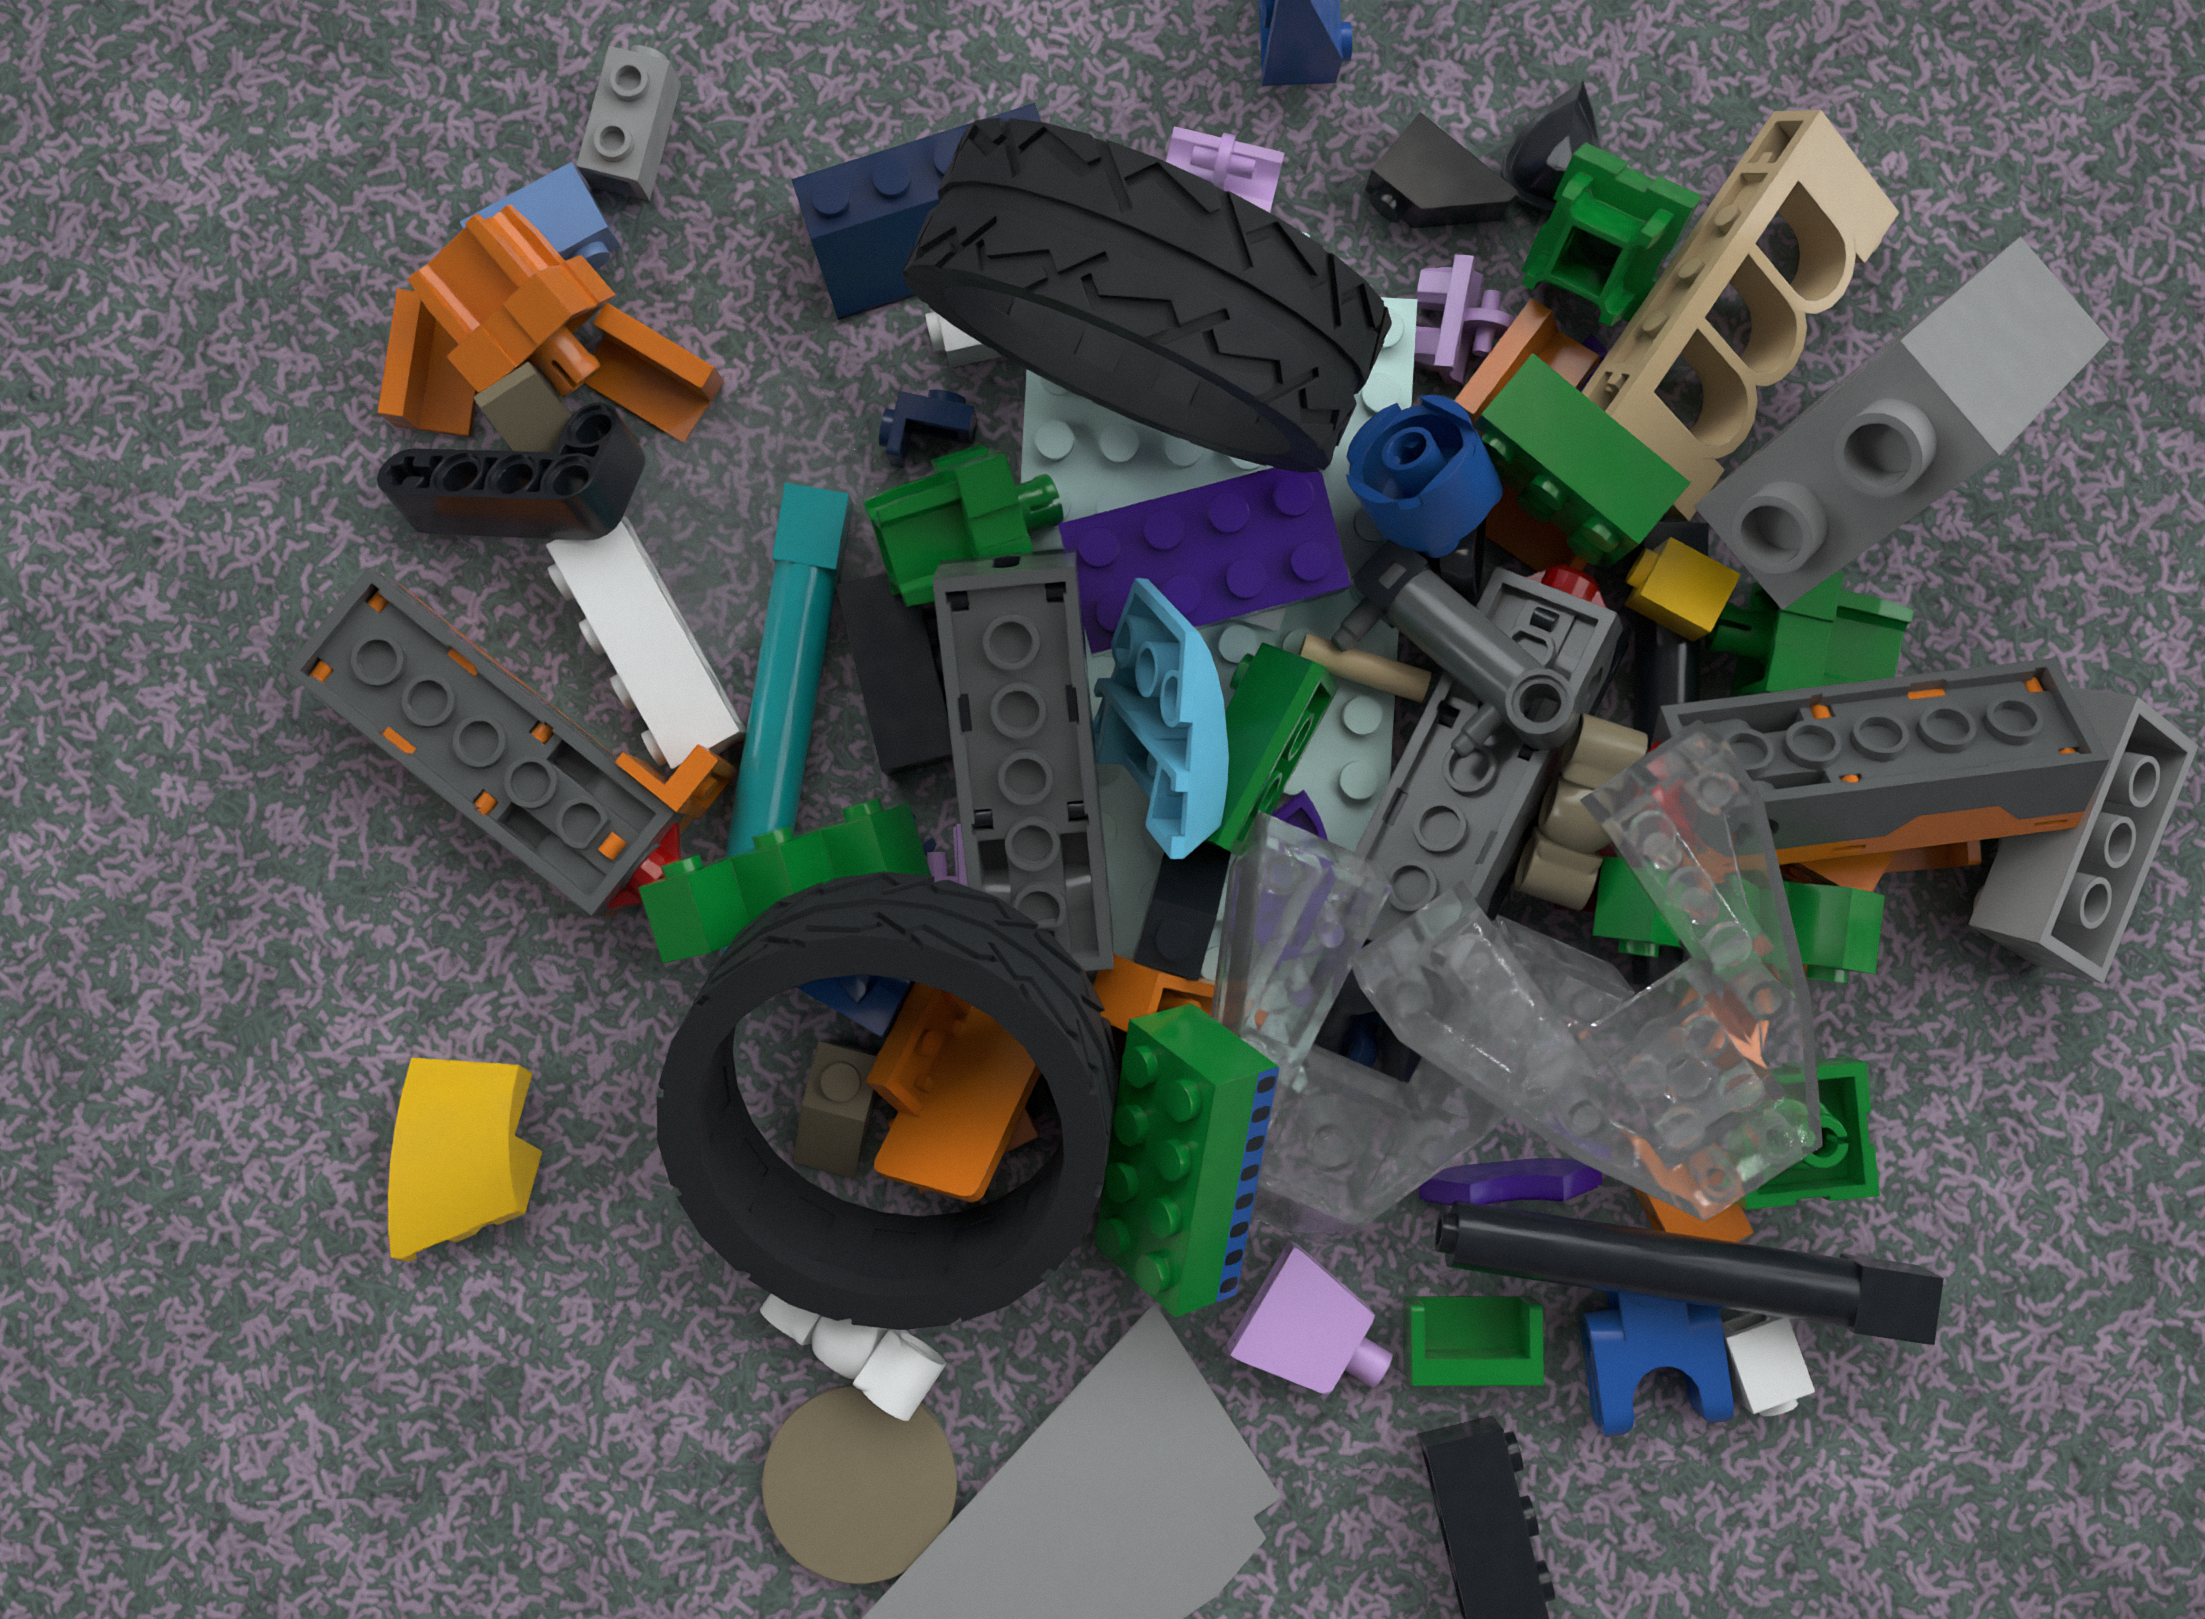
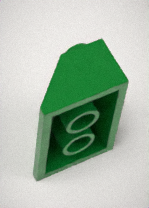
(1268, 730)

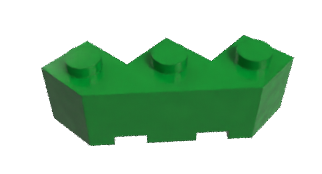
(709, 903)
(1832, 924)

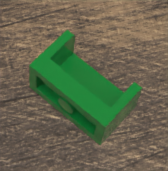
(1473, 1341)

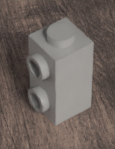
(629, 121)

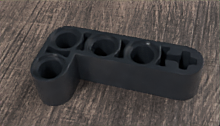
(522, 494)

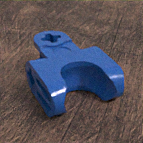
(1647, 1335)

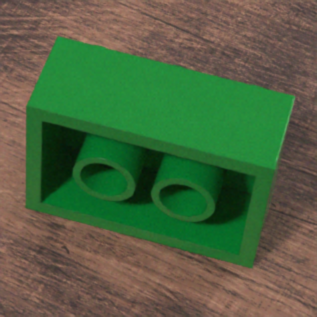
(1576, 465)

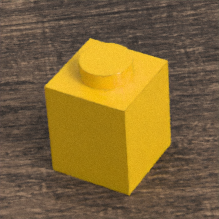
(1680, 588)

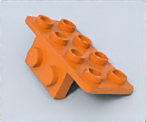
(955, 1094)

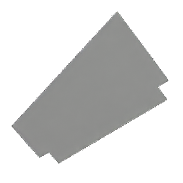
(1110, 1510)

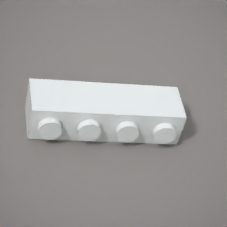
(647, 643)

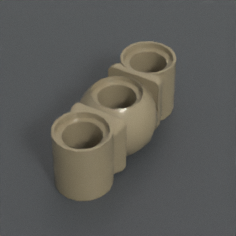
(1563, 851)

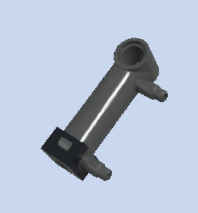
(1492, 666)

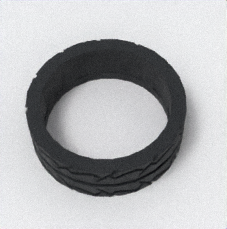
(1149, 292)
(848, 1256)

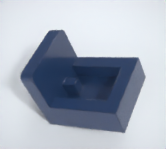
(938, 415)

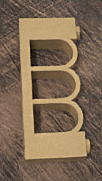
(1839, 220)

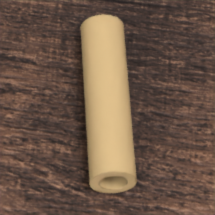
(1367, 668)

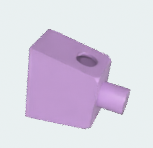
(1308, 1327)

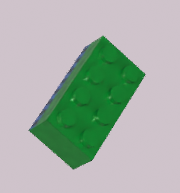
(1184, 1157)

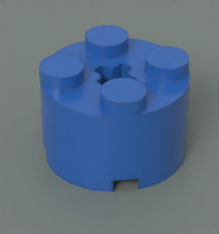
(1423, 474)

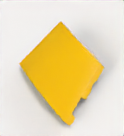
(457, 1153)

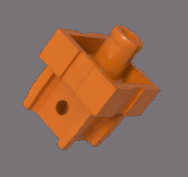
(512, 302)

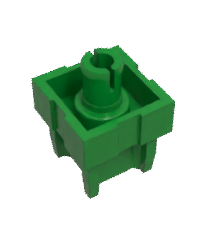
(1609, 233)
(957, 514)
(1813, 642)
(1846, 1161)

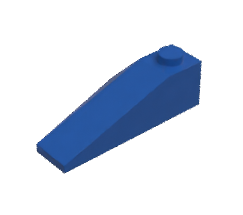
(1302, 41)

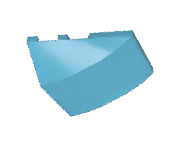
(1165, 720)

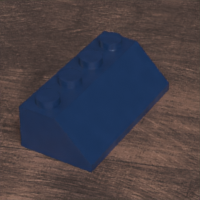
(871, 212)

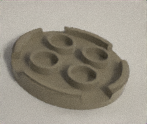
(857, 1486)

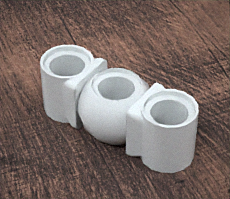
(886, 1363)

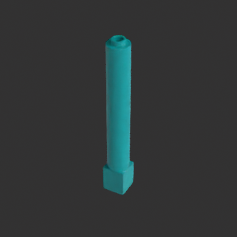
(790, 662)

